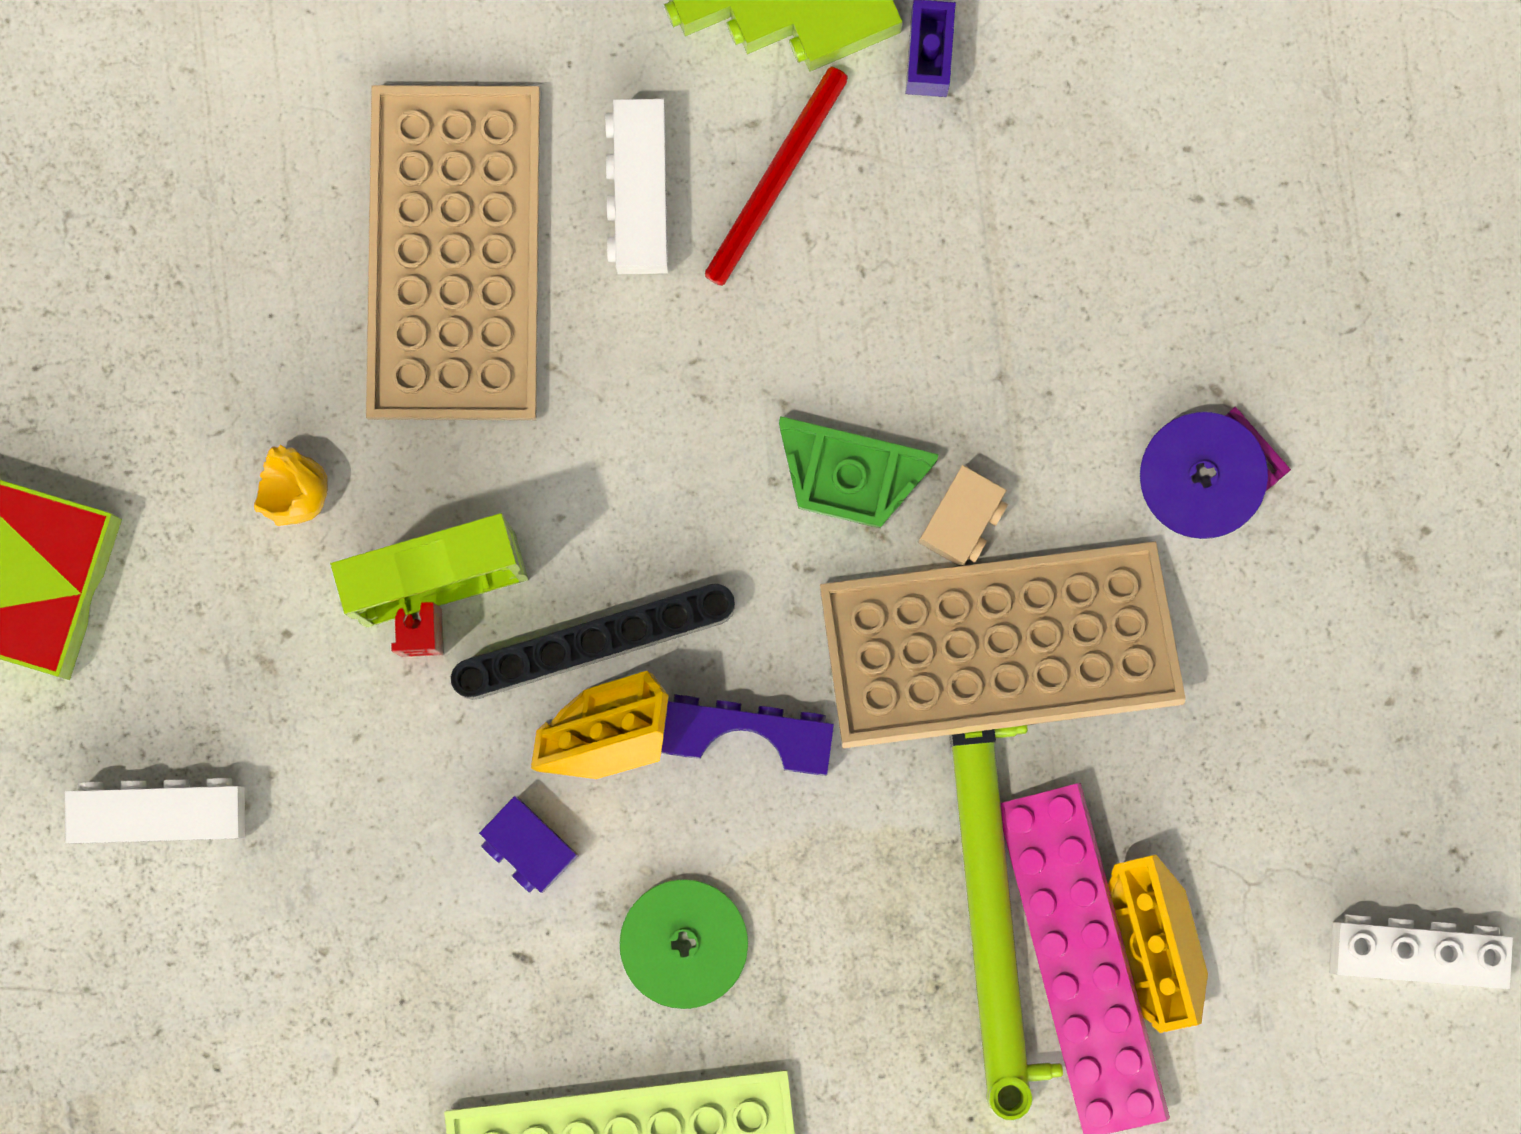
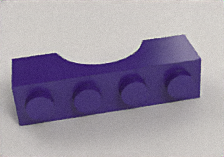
(801, 742)

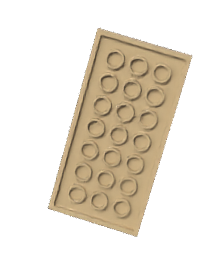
(453, 253)
(1001, 645)

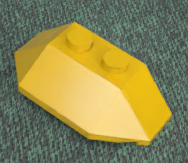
(605, 730)
(1160, 943)

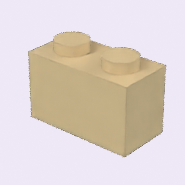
(963, 516)

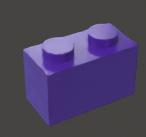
(930, 48)
(527, 845)

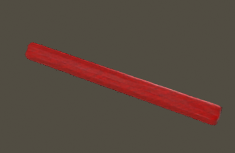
(776, 176)

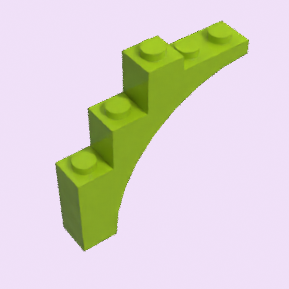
(820, 28)

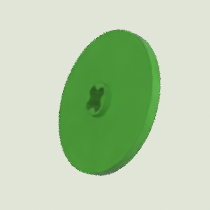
(662, 971)

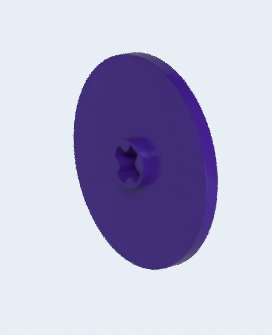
(1220, 445)

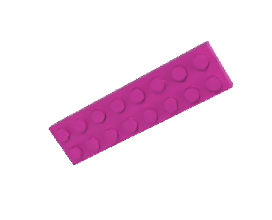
(1083, 961)

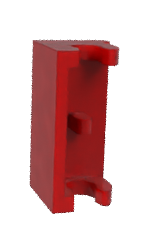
(417, 636)

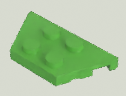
(850, 473)

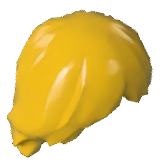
(290, 487)

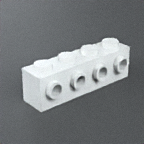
(639, 186)
(155, 814)
(1421, 954)

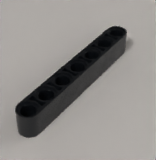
(571, 640)

